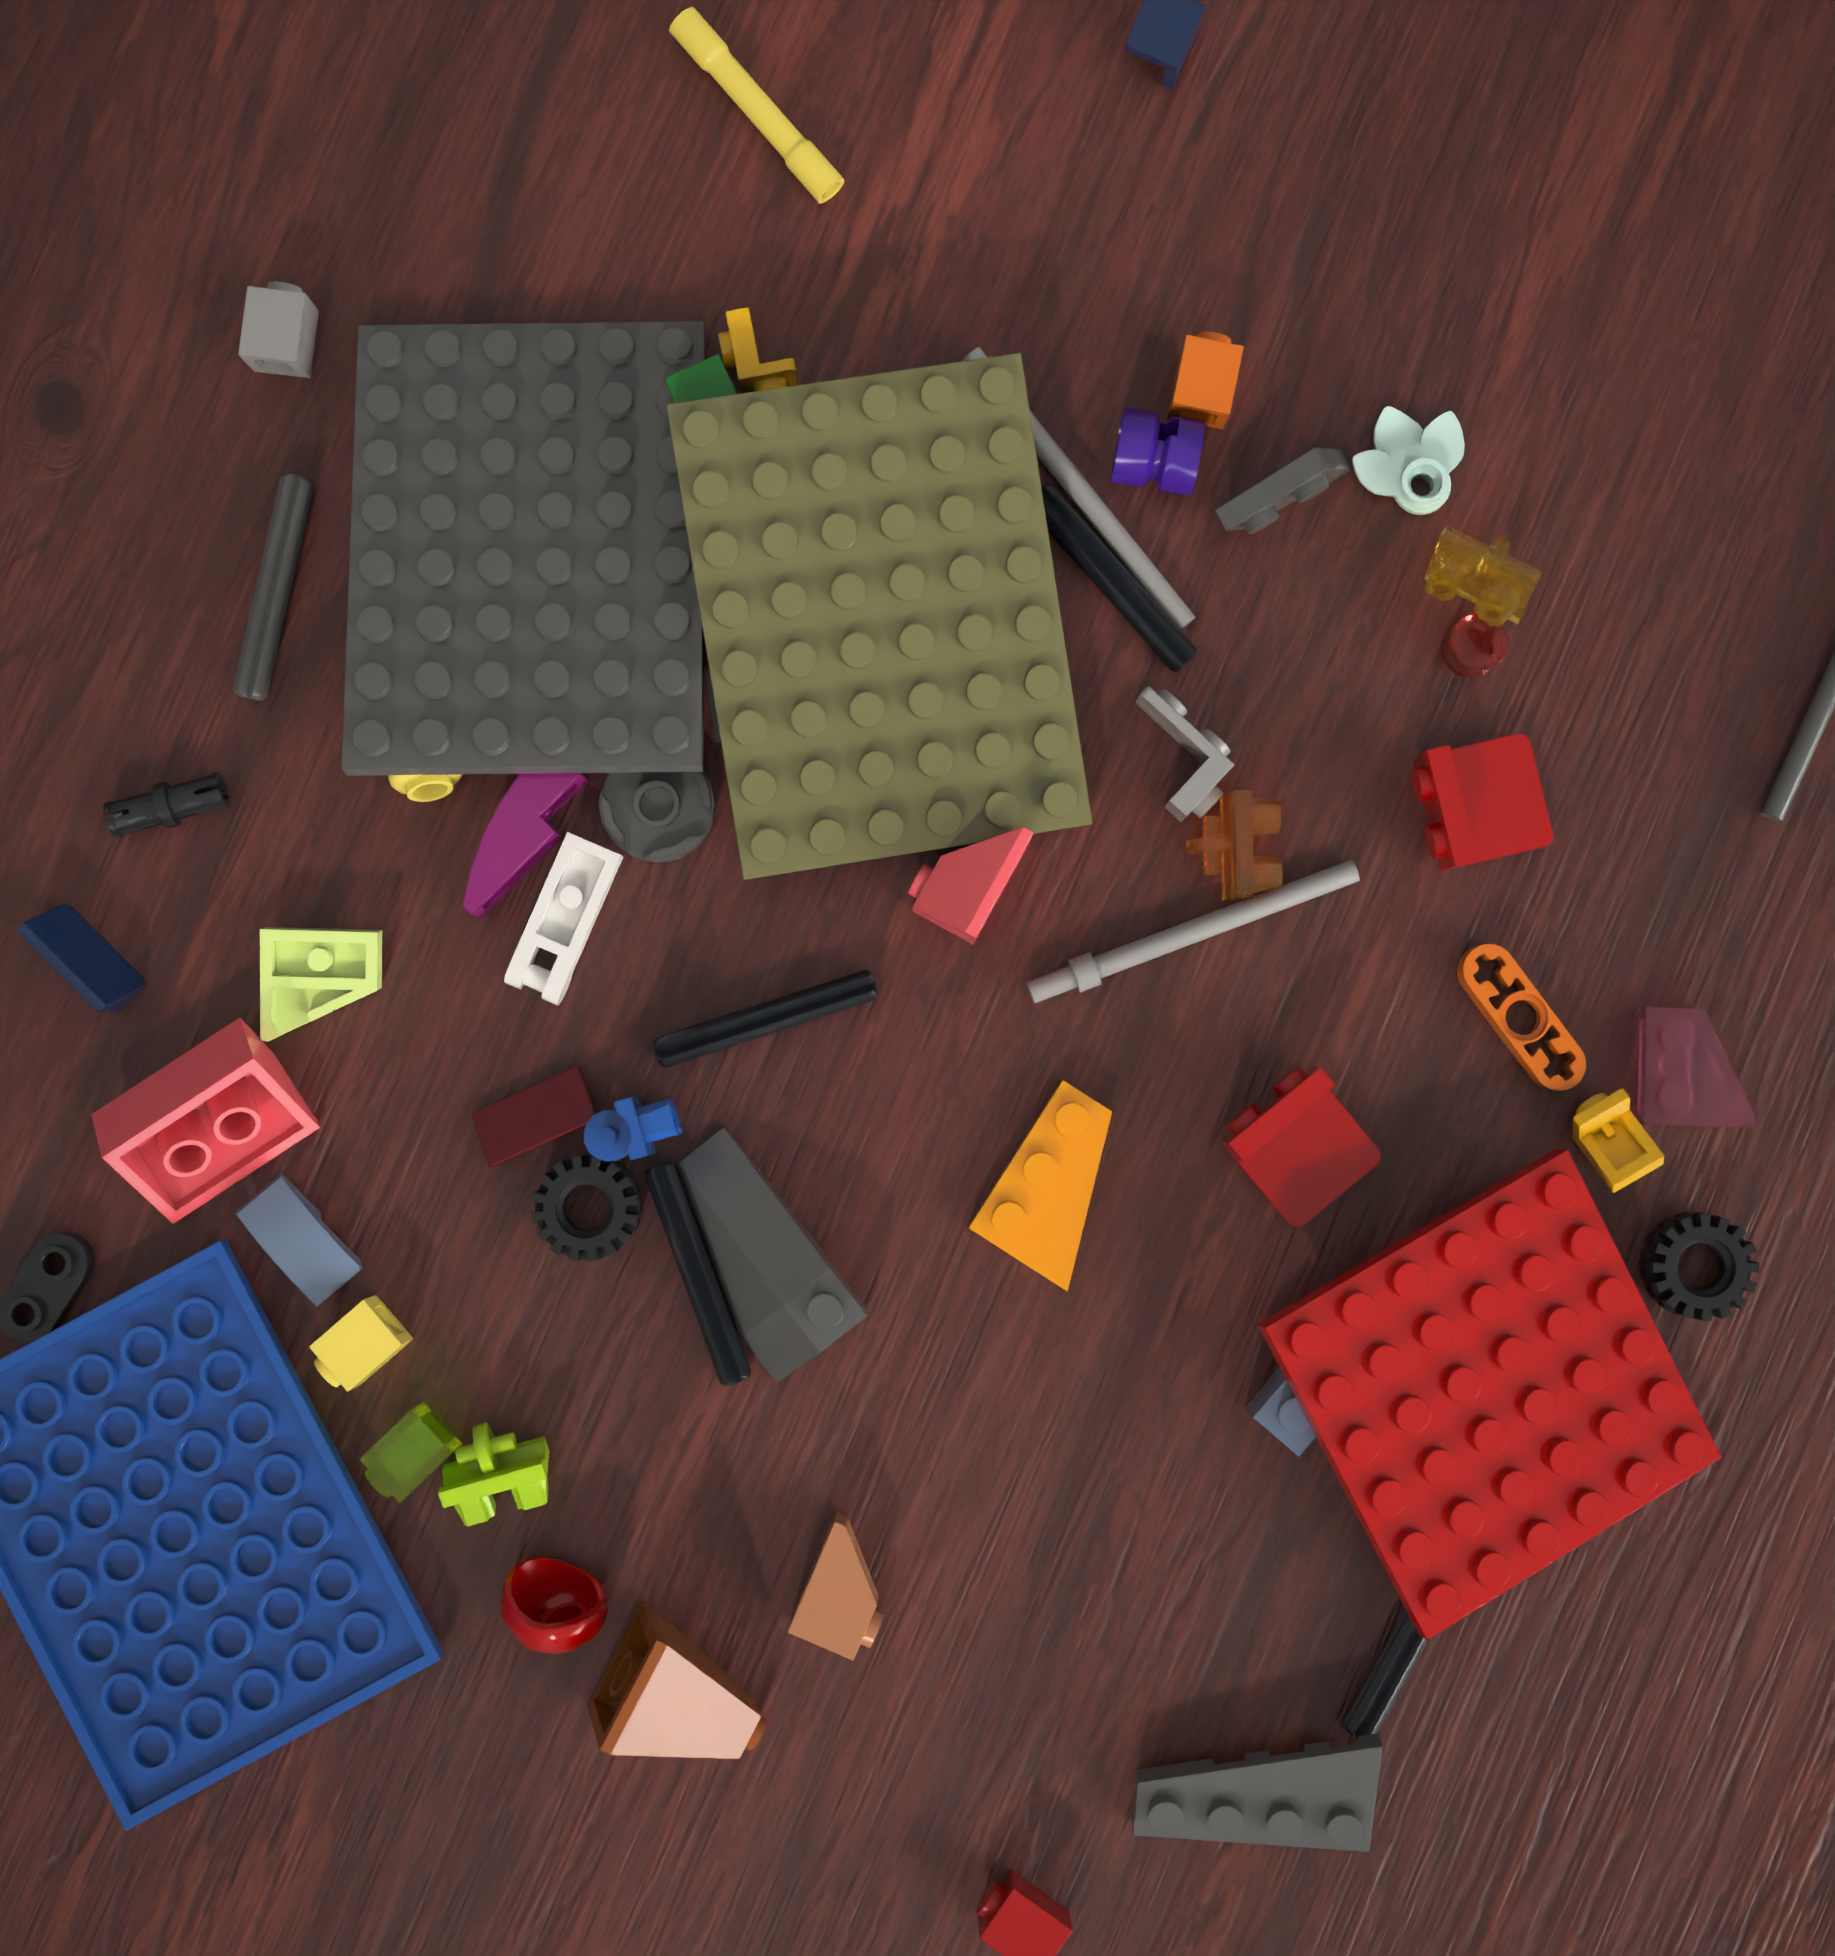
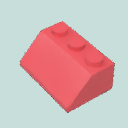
(203, 1121)

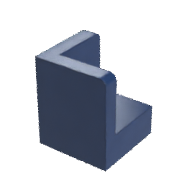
(1165, 34)

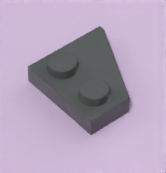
(1294, 482)

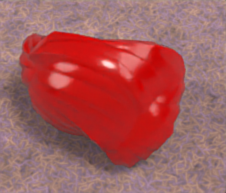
(552, 1605)

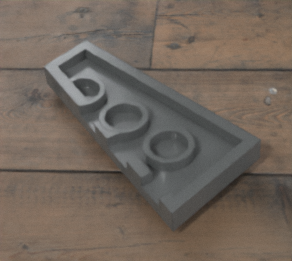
(1281, 1800)

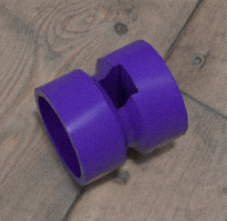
(1158, 451)

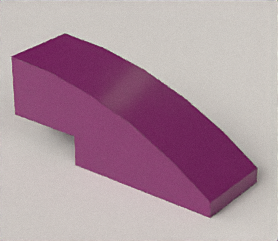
(518, 836)

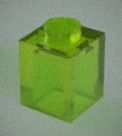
(409, 1453)

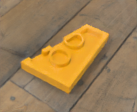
(1047, 1186)

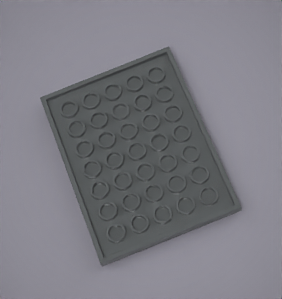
(520, 553)

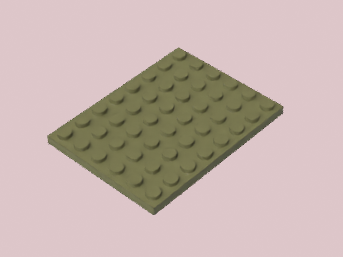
(880, 614)

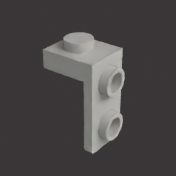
(1200, 790)

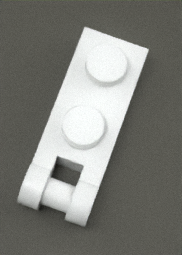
(563, 916)

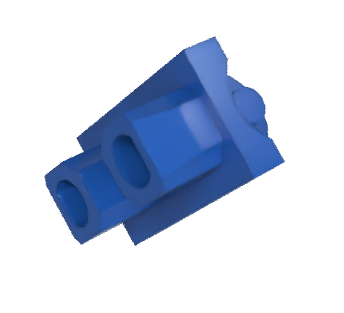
(631, 1129)

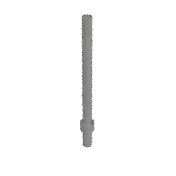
(1104, 521)
(1086, 971)

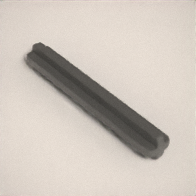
(273, 587)

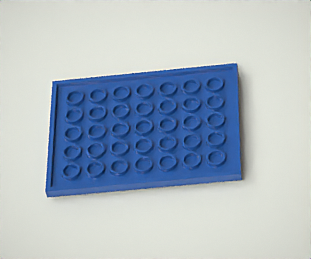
(189, 1539)

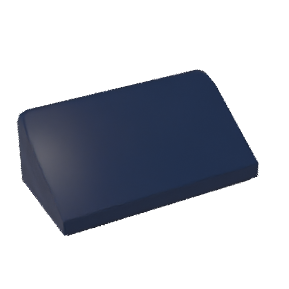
(83, 958)

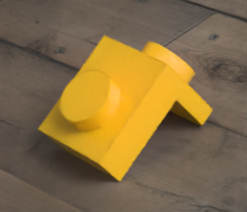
(740, 350)
(1615, 1140)

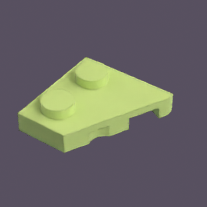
(314, 973)

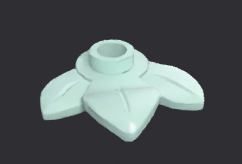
(1407, 453)

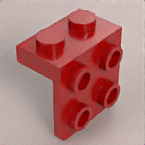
(1481, 801)
(1301, 1146)

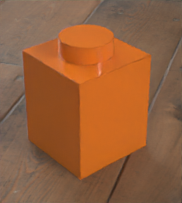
(1206, 378)

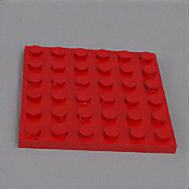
(1490, 1391)

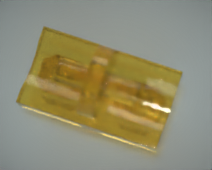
(1481, 575)

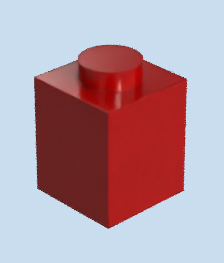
(1022, 1919)

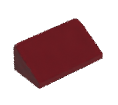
(534, 1117)

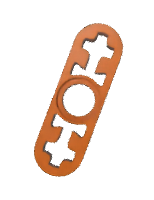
(1535, 1060)

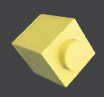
(359, 1344)

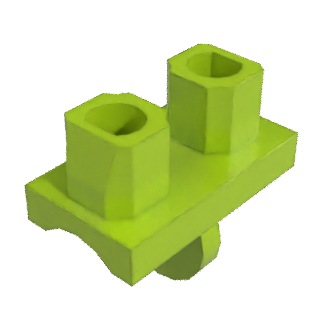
(491, 1468)

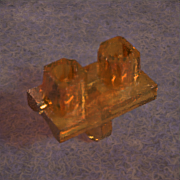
(1240, 820)

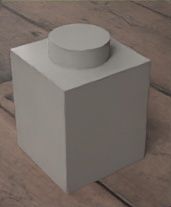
(279, 330)

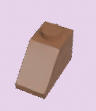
(838, 1596)

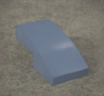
(298, 1240)

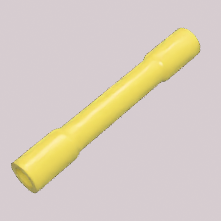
(714, 57)

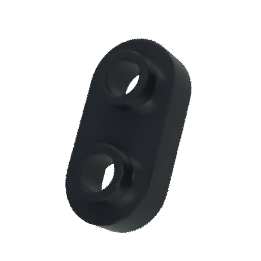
(45, 1289)

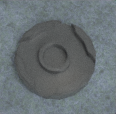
(657, 813)

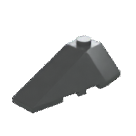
(773, 1272)

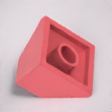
(968, 883)

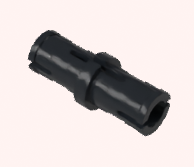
(166, 805)

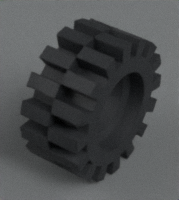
(552, 1216)
(1733, 1272)

